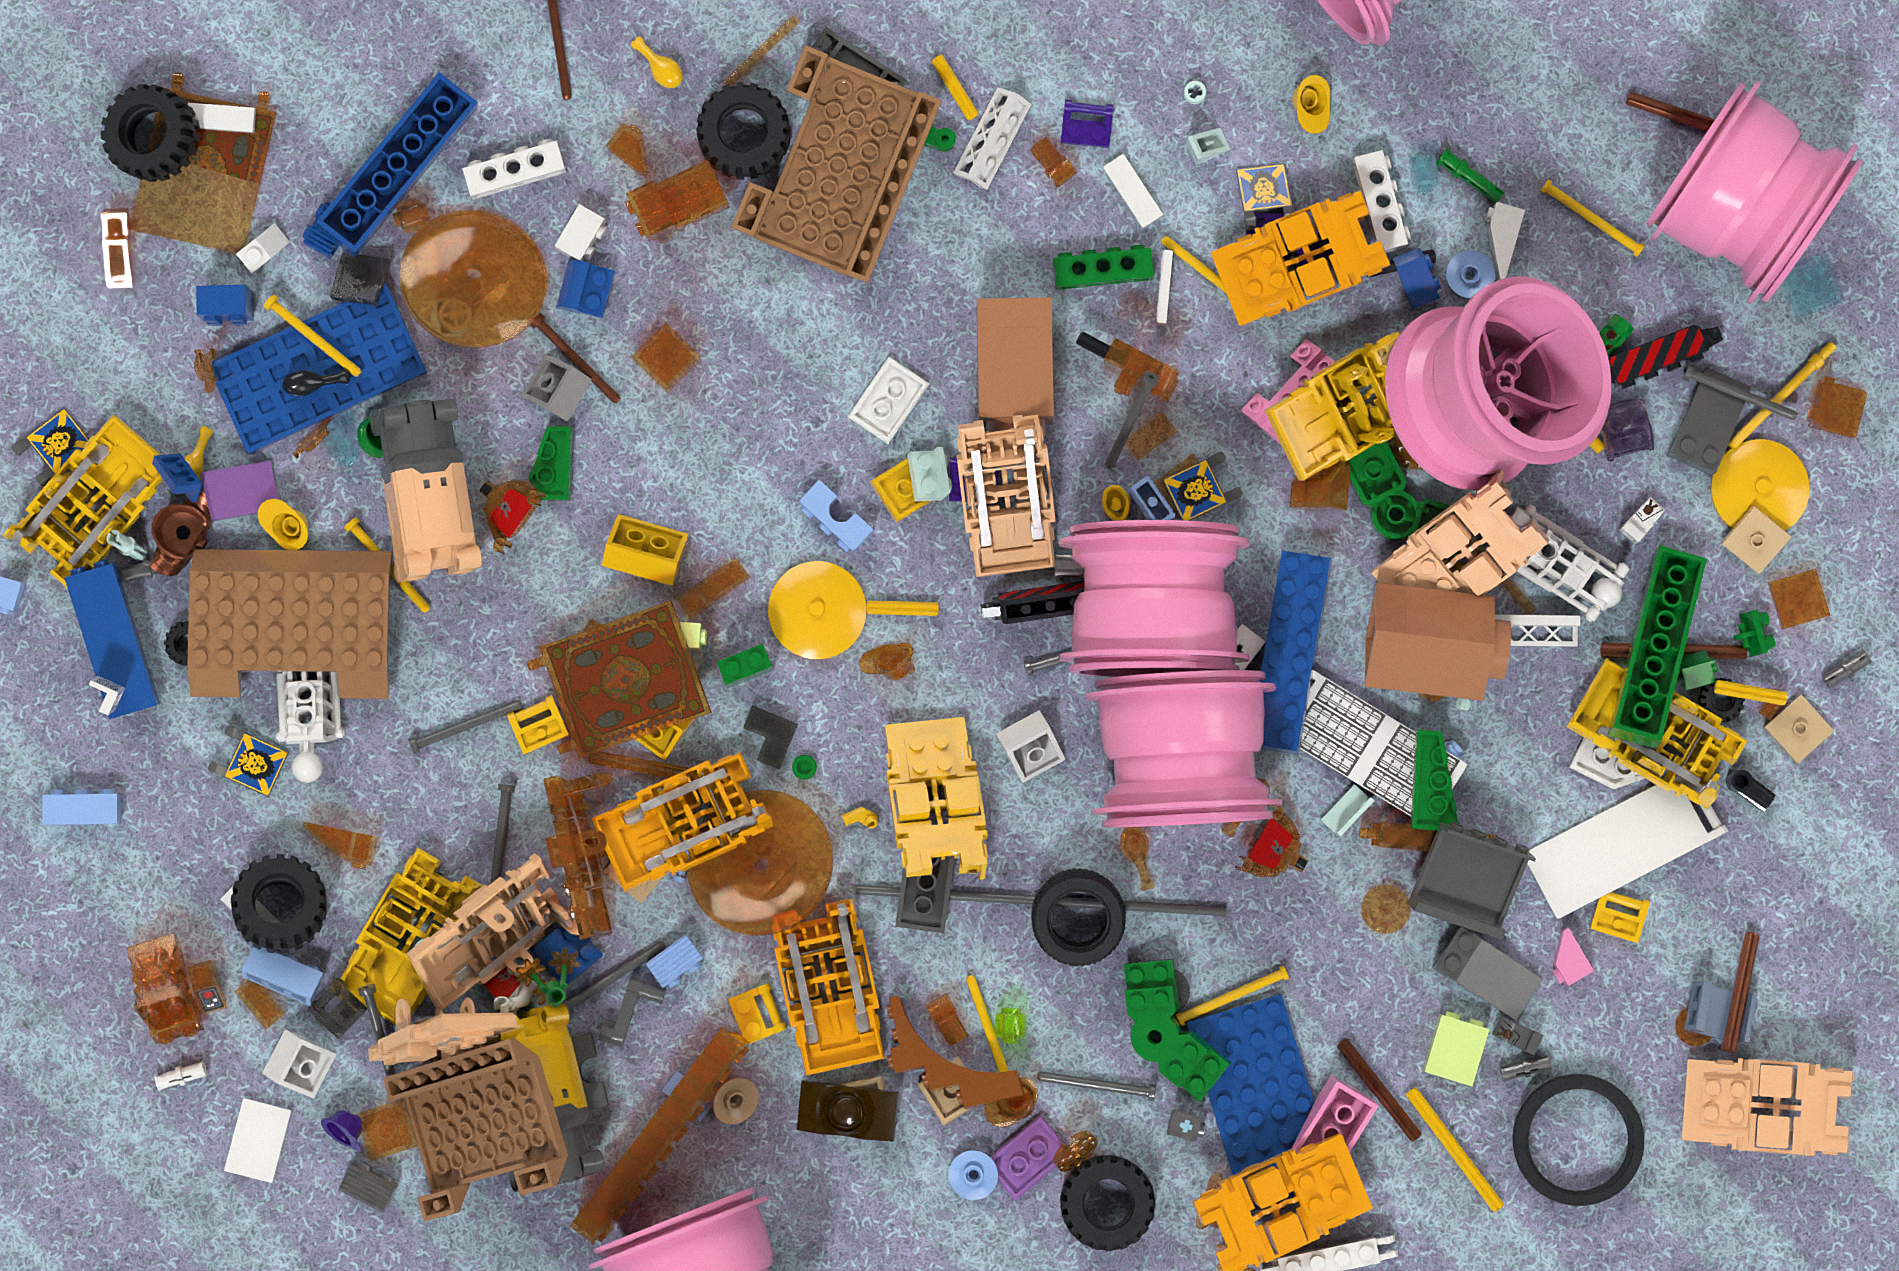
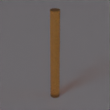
(761, 51)
(1511, 587)

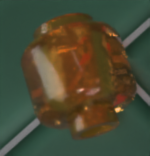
(411, 215)

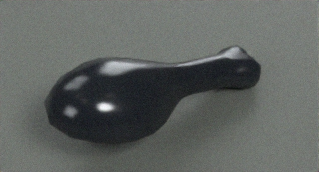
(306, 382)

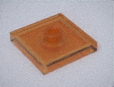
(1798, 599)
(387, 1130)

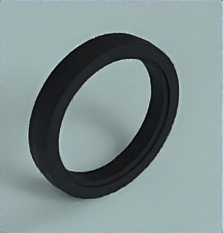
(1634, 1149)

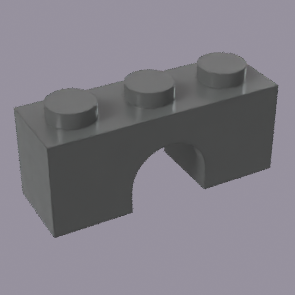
(594, 1092)

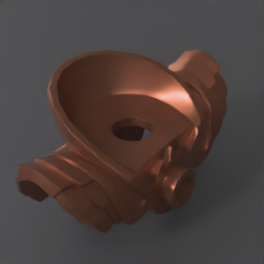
(171, 552)

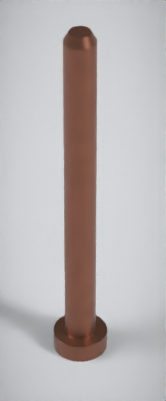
(559, 49)
(574, 357)

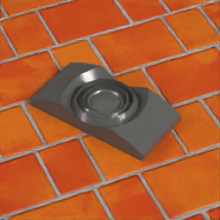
(846, 52)

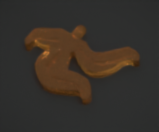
(204, 368)
(312, 440)

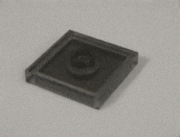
(359, 279)

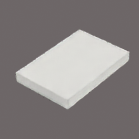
(888, 400)
(258, 1140)

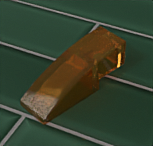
(117, 247)

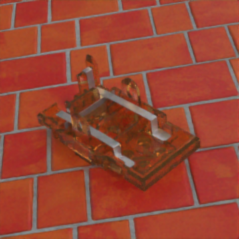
(573, 848)

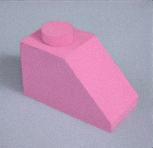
(1569, 960)

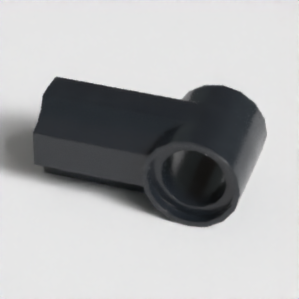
(1751, 790)

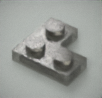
(777, 734)

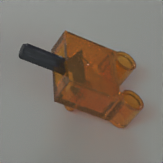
(1130, 365)

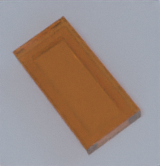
(1150, 436)
(260, 1003)

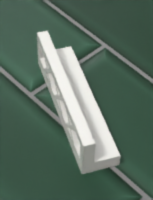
(996, 139)
(1546, 621)

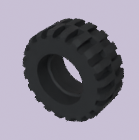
(739, 98)
(122, 124)
(274, 872)
(1107, 1237)

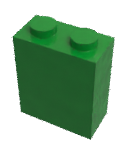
(745, 666)

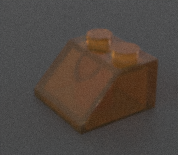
(1323, 490)

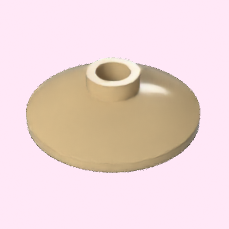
(742, 1104)

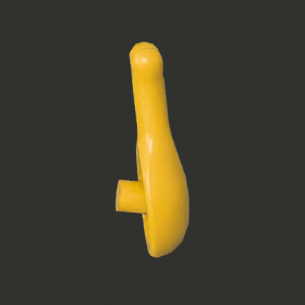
(663, 69)
(196, 458)
(1116, 499)

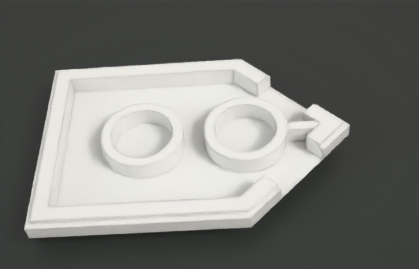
(1595, 764)

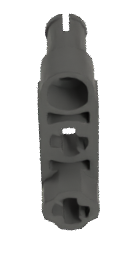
(616, 1032)

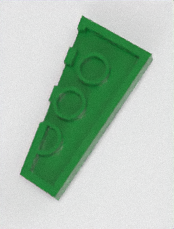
(1432, 784)

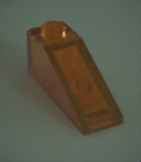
(712, 589)
(349, 845)

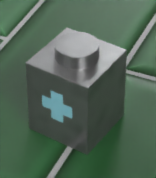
(1185, 1125)

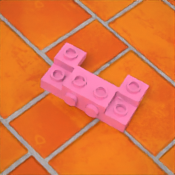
(1311, 361)

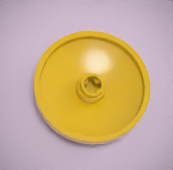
(1761, 476)
(817, 610)

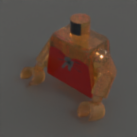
(509, 509)
(1275, 848)

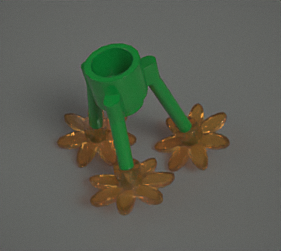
(552, 991)

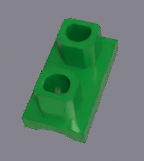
(1752, 633)

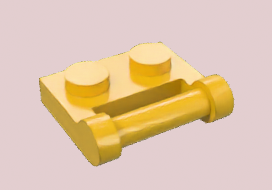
(541, 732)
(1619, 923)
(749, 1016)

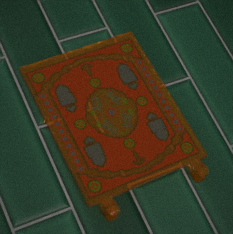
(218, 190)
(624, 679)

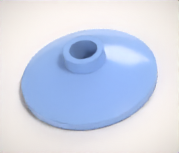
(1469, 261)
(966, 1186)

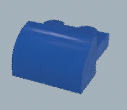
(585, 288)
(559, 939)

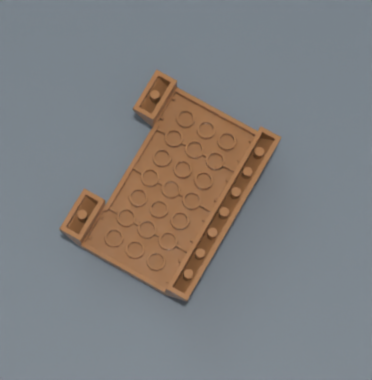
(842, 168)
(289, 617)
(479, 1120)

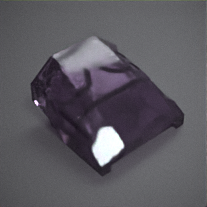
(1627, 429)

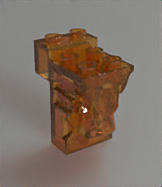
(676, 202)
(164, 989)

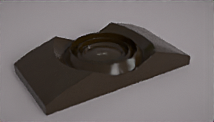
(847, 1111)

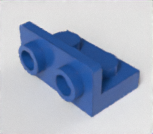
(178, 475)

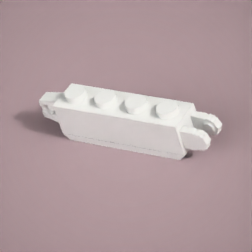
(1335, 1257)

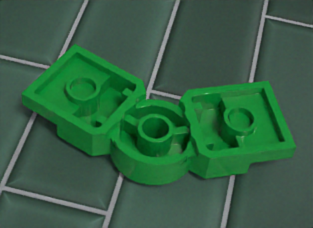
(1381, 487)
(1180, 1056)

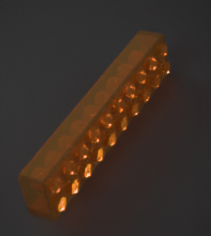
(659, 1134)

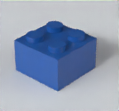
(224, 303)

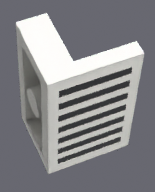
(113, 692)

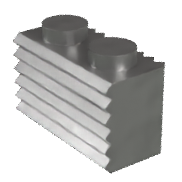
(369, 1186)

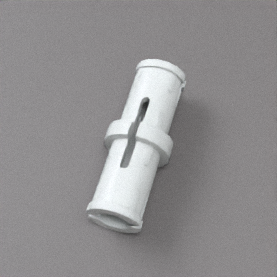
(180, 1075)

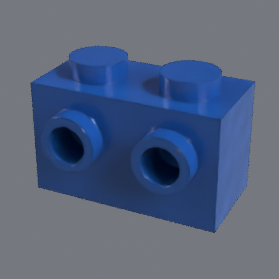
(1416, 277)

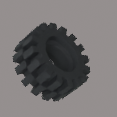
(172, 640)
(1726, 715)

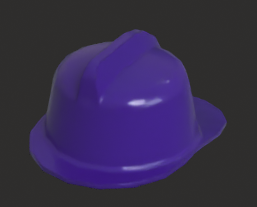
(344, 1128)

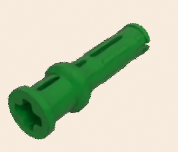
(1460, 169)

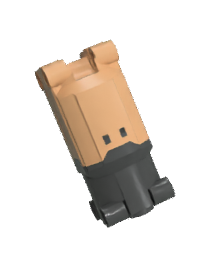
(425, 490)

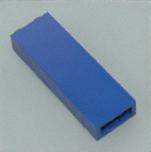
(111, 635)

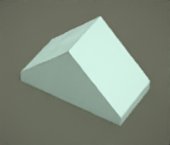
(1207, 145)

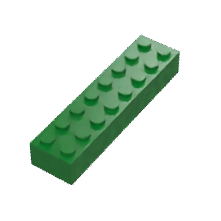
(1657, 647)

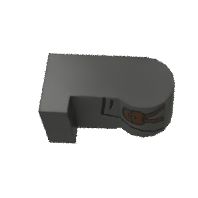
(1517, 1035)

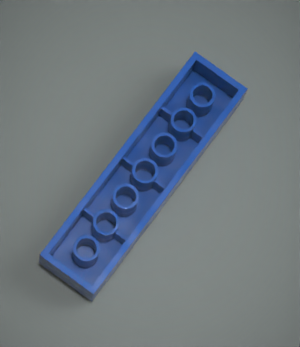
(396, 164)
(1293, 647)

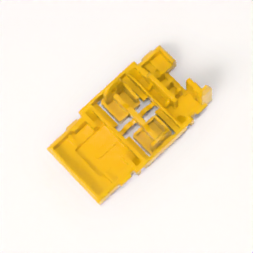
(1311, 423)
(378, 958)

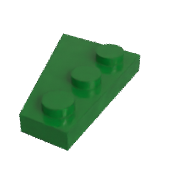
(554, 464)

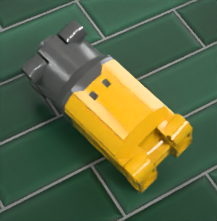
(547, 1035)

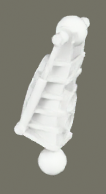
(1605, 591)
(307, 765)

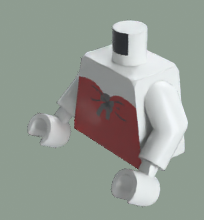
(507, 992)

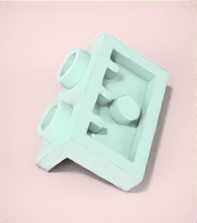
(929, 474)

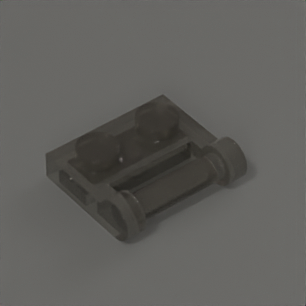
(344, 1013)

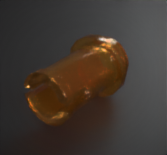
(1769, 710)

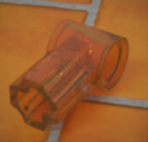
(1055, 165)
(945, 1016)

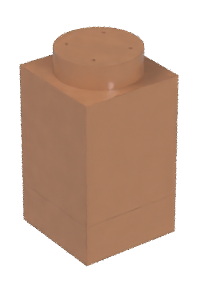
(1014, 361)
(1434, 642)

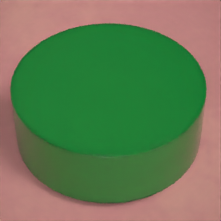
(804, 767)

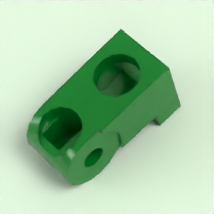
(940, 139)

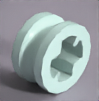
(1198, 99)

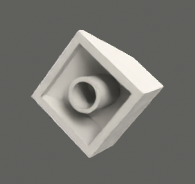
(1030, 746)
(299, 1064)

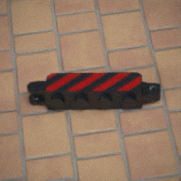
(1662, 353)
(1033, 603)

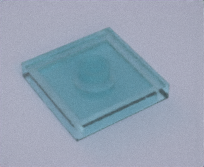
(1812, 288)

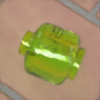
(1010, 1024)

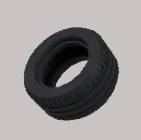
(1073, 952)

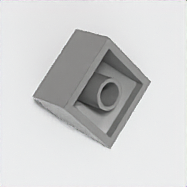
(556, 387)

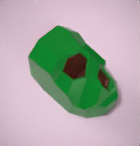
(1615, 333)

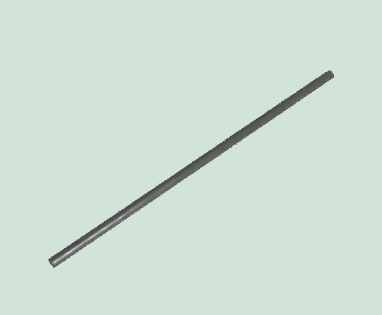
(1063, 902)

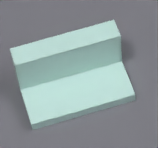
(1347, 810)

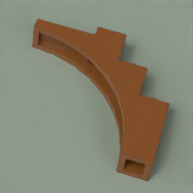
(913, 1053)

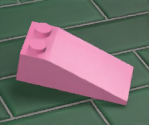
(1336, 1111)

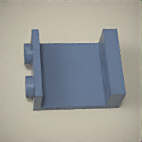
(1710, 1011)

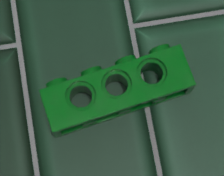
(1116, 274)

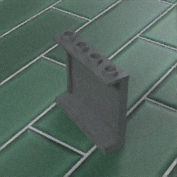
(1469, 879)

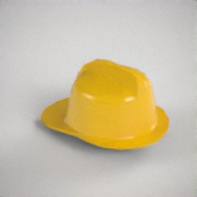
(1312, 104)
(283, 524)

